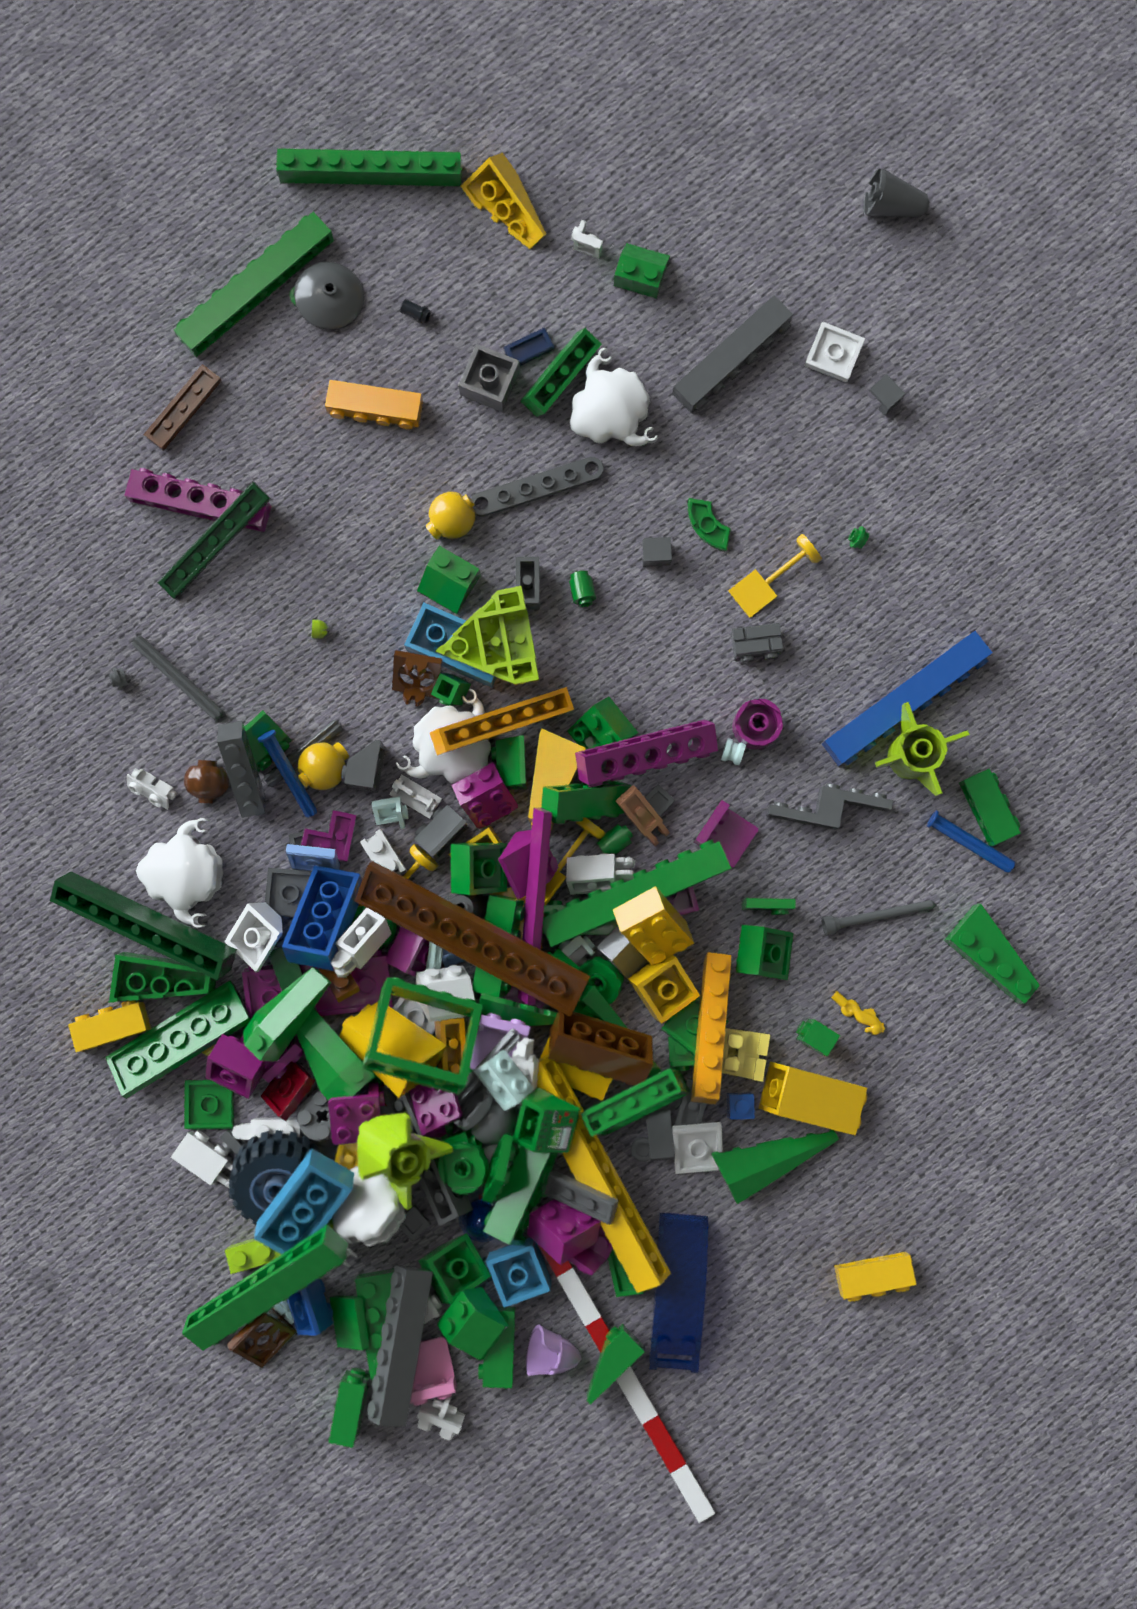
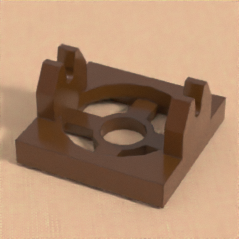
(419, 663)
(268, 1349)

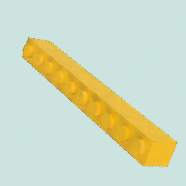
(593, 1168)

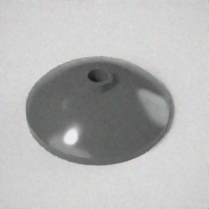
(325, 308)

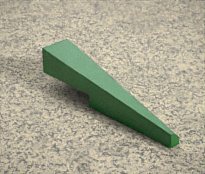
(594, 1005)
(758, 1166)

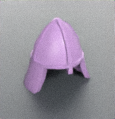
(543, 1351)

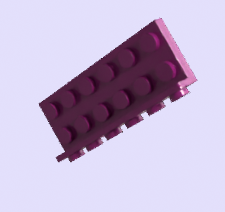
(264, 986)

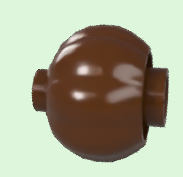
(206, 781)

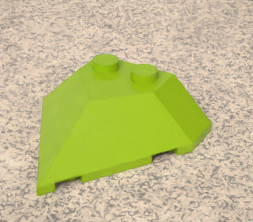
(497, 639)

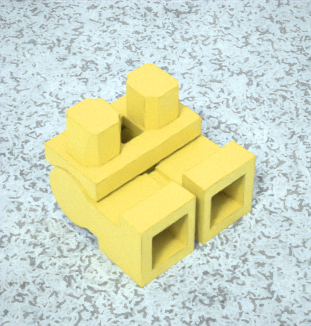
(749, 1046)

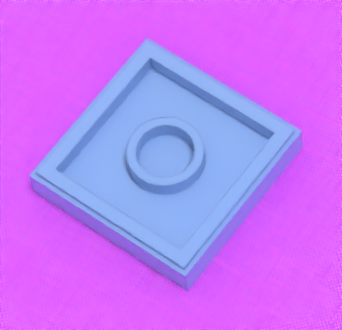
(306, 857)

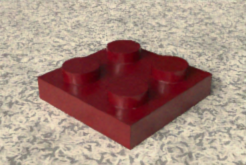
(287, 1092)

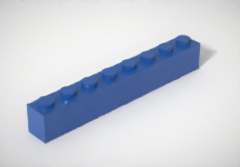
(917, 691)

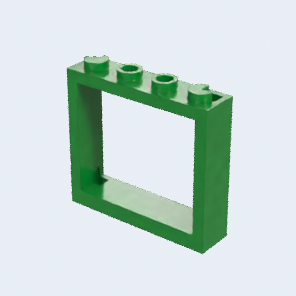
(415, 1071)
(635, 1102)

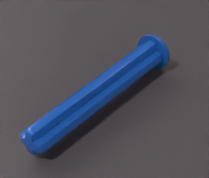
(288, 773)
(971, 842)

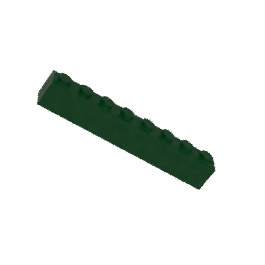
(143, 925)

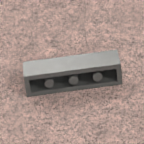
(241, 769)

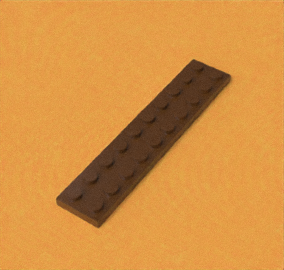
(471, 938)

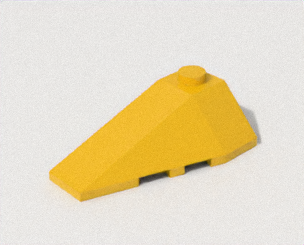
(501, 192)

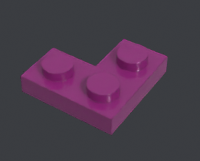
(338, 835)

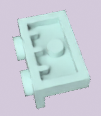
(504, 1080)

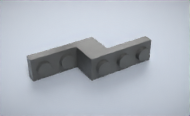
(829, 806)

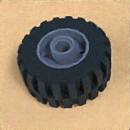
(264, 1169)

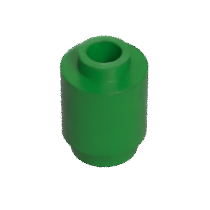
(582, 588)
(615, 840)

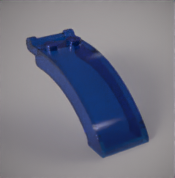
(681, 1297)

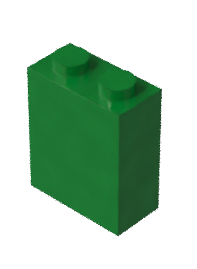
(349, 1407)

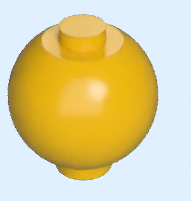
(451, 515)
(322, 765)

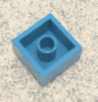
(519, 1272)

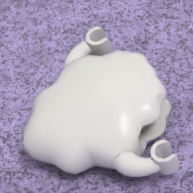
(611, 405)
(453, 764)
(182, 872)
(369, 1212)

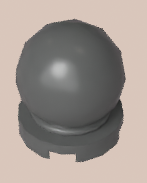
(486, 1117)

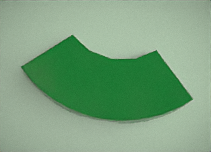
(706, 524)

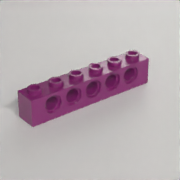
(142, 480)
(591, 760)

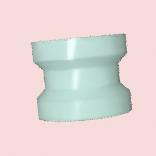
(733, 751)

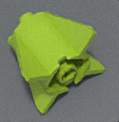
(918, 751)
(395, 1152)

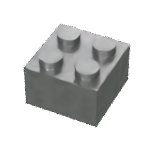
(489, 377)

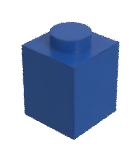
(740, 1105)

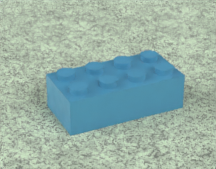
(435, 628)
(304, 1202)

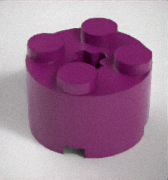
(770, 724)

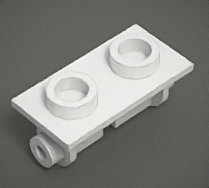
(141, 783)
(415, 796)

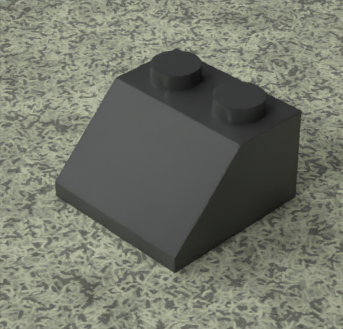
(365, 768)
(441, 831)

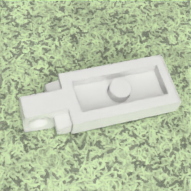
(526, 1061)

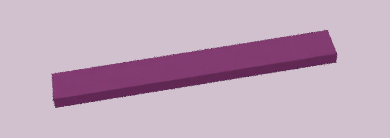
(536, 884)

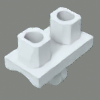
(441, 1415)

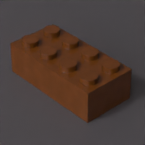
(601, 1047)

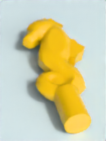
(865, 1017)

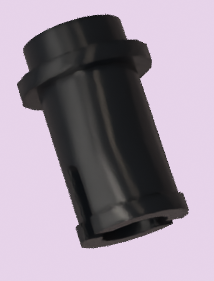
(415, 311)

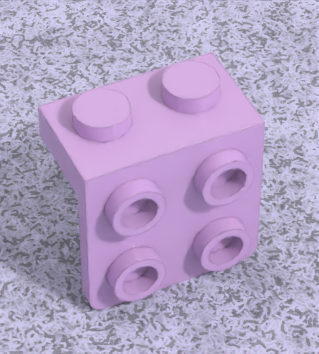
(491, 1032)

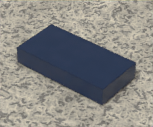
(530, 346)

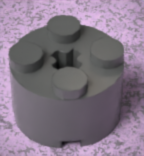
(311, 1119)

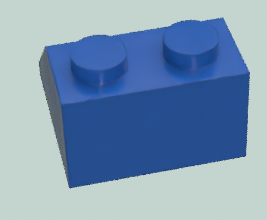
(310, 1309)

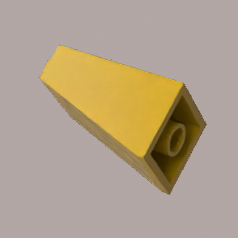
(553, 766)
(398, 1038)
(813, 1098)

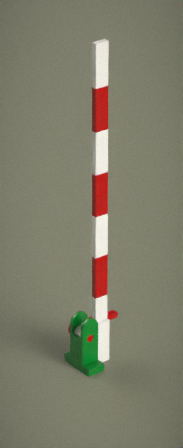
(628, 1380)

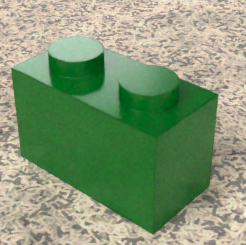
(817, 1036)

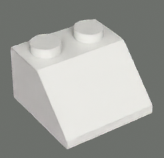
(255, 934)
(451, 980)

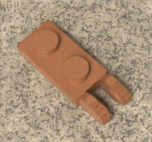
(641, 814)

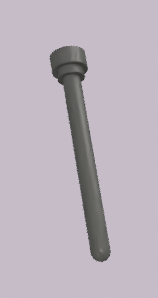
(833, 924)

